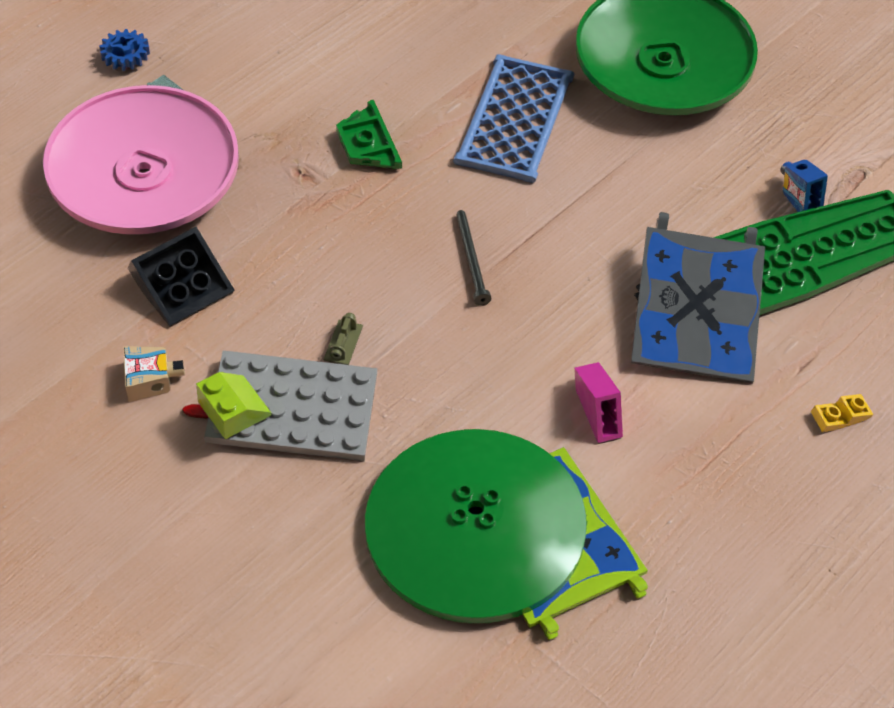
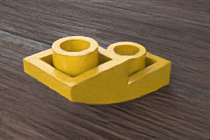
(843, 413)

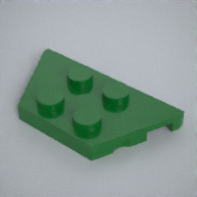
(367, 139)

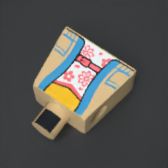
(149, 371)

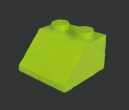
(230, 403)

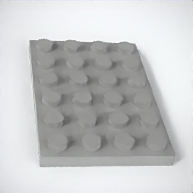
(311, 403)

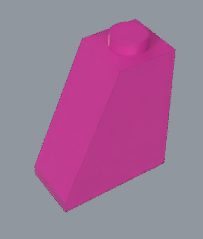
(600, 401)

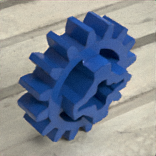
(124, 49)

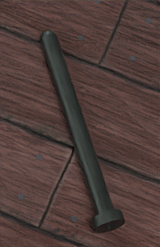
(481, 296)

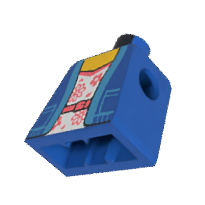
(804, 184)

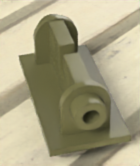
(344, 340)

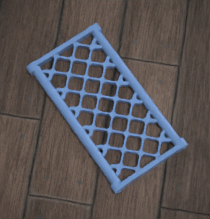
(543, 132)

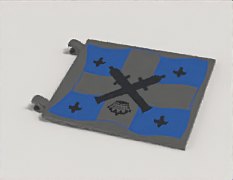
(699, 303)

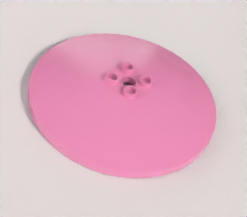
(109, 138)

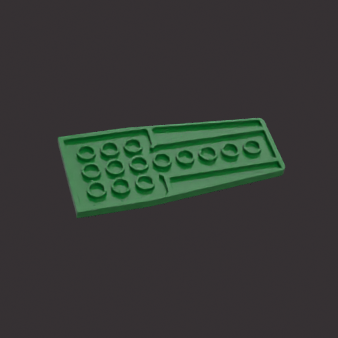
(822, 247)

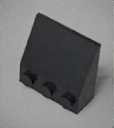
(180, 276)

